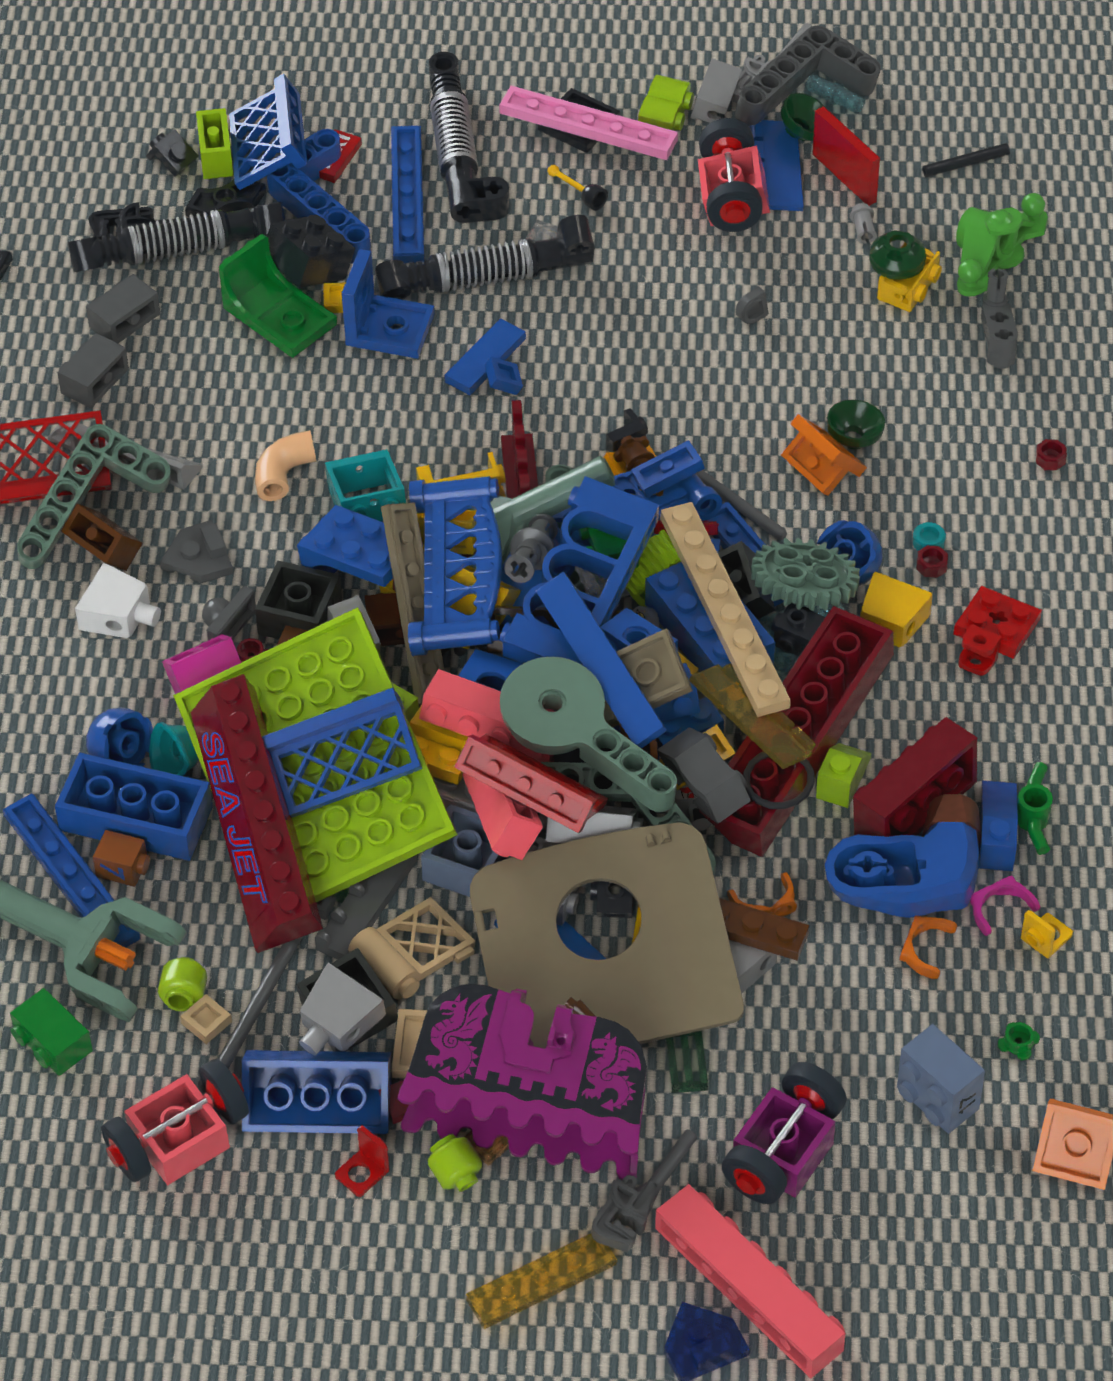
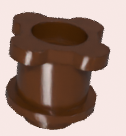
(633, 452)

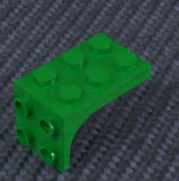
(268, 302)

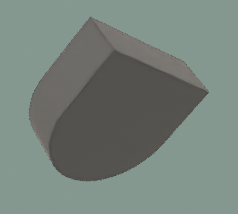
(752, 306)

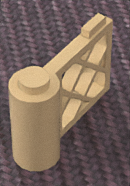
(390, 958)

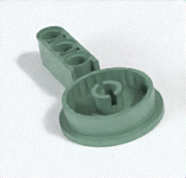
(579, 724)

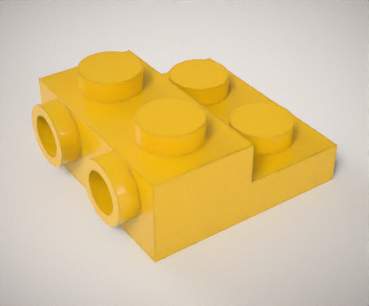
(439, 748)

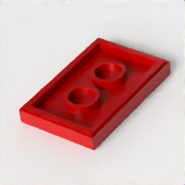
(846, 156)

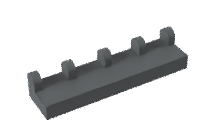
(361, 908)

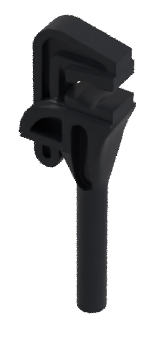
(131, 215)

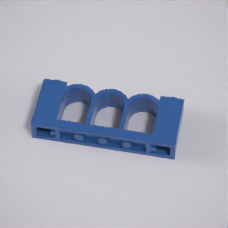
(594, 507)

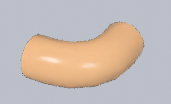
(276, 462)

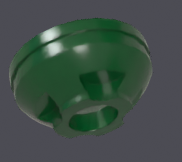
(800, 110)
(897, 262)
(855, 417)

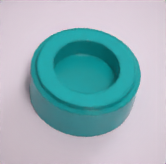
(928, 534)

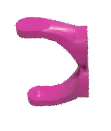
(1005, 886)

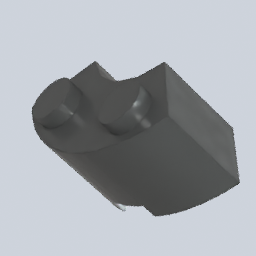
(715, 784)

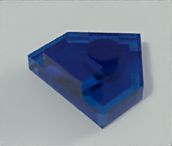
(702, 1342)

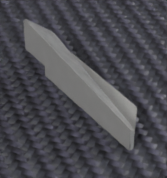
(181, 469)

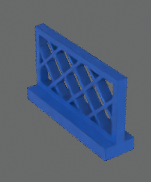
(287, 127)
(330, 726)

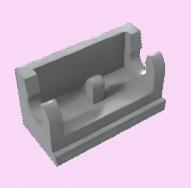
(716, 90)

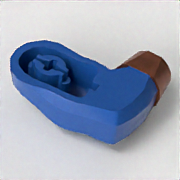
(912, 872)

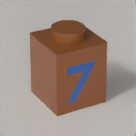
(121, 858)

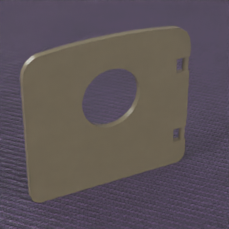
(664, 984)

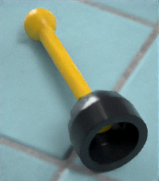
(592, 195)

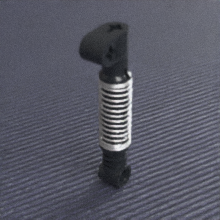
(457, 148)
(175, 237)
(526, 259)

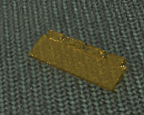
(767, 731)

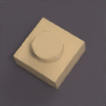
(206, 1019)

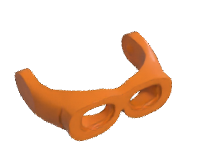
(785, 903)
(918, 926)

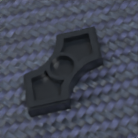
(225, 198)

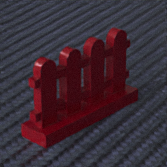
(518, 456)

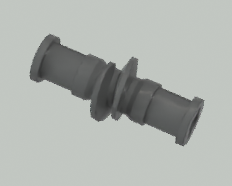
(530, 547)

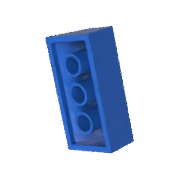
(316, 1092)

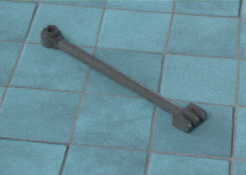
(262, 994)

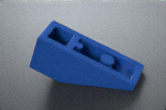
(998, 825)

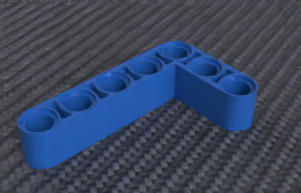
(306, 198)

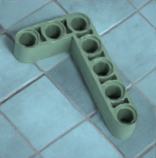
(80, 485)

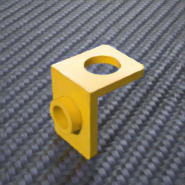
(1041, 931)

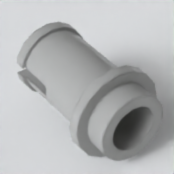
(862, 218)

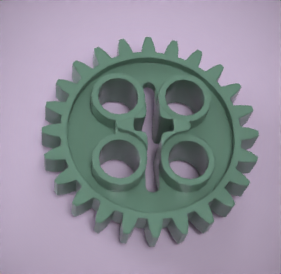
(805, 574)

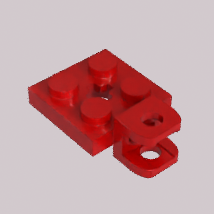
(986, 639)

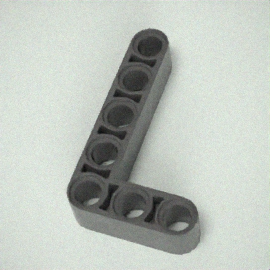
(812, 51)

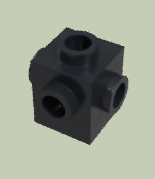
(795, 628)
(610, 904)

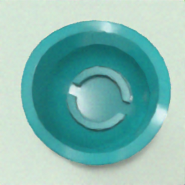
(172, 749)

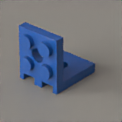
(370, 316)

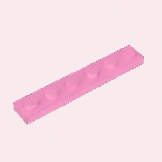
(588, 122)

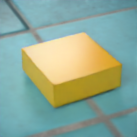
(333, 296)

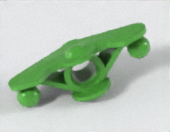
(995, 240)

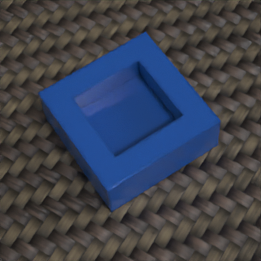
(503, 375)

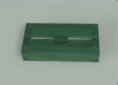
(688, 1085)

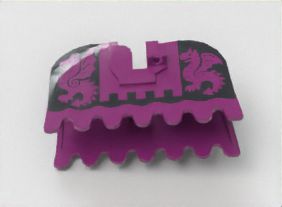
(486, 1075)

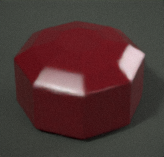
(1051, 454)
(932, 561)

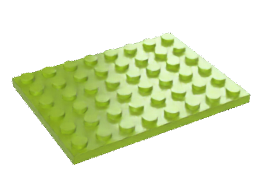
(371, 828)

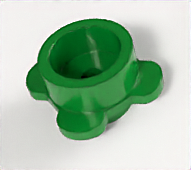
(1021, 1032)

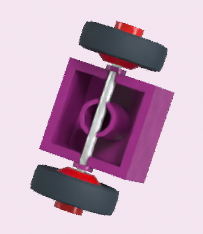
(786, 1135)

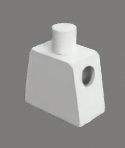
(115, 604)

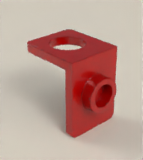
(372, 1155)

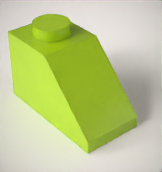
(841, 774)

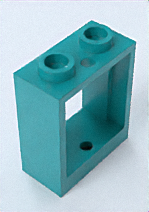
(376, 471)

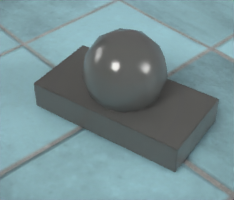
(229, 617)

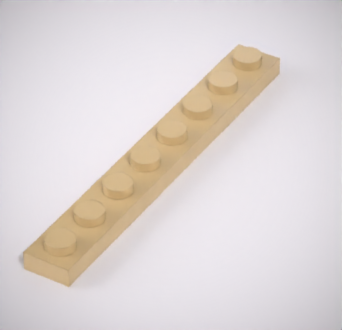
(725, 610)

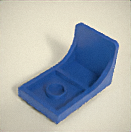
(348, 544)

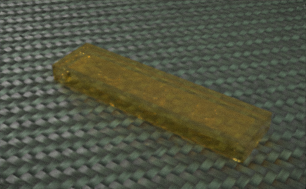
(539, 1280)

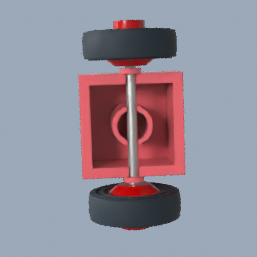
(731, 176)
(177, 1125)

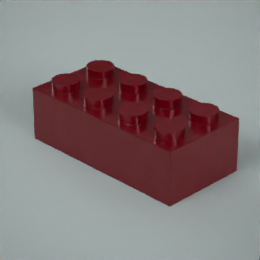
(901, 792)

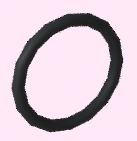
(778, 805)

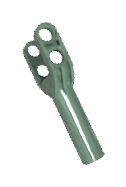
(545, 499)

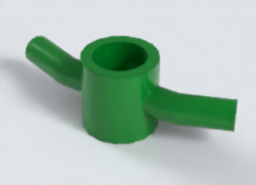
(1035, 807)

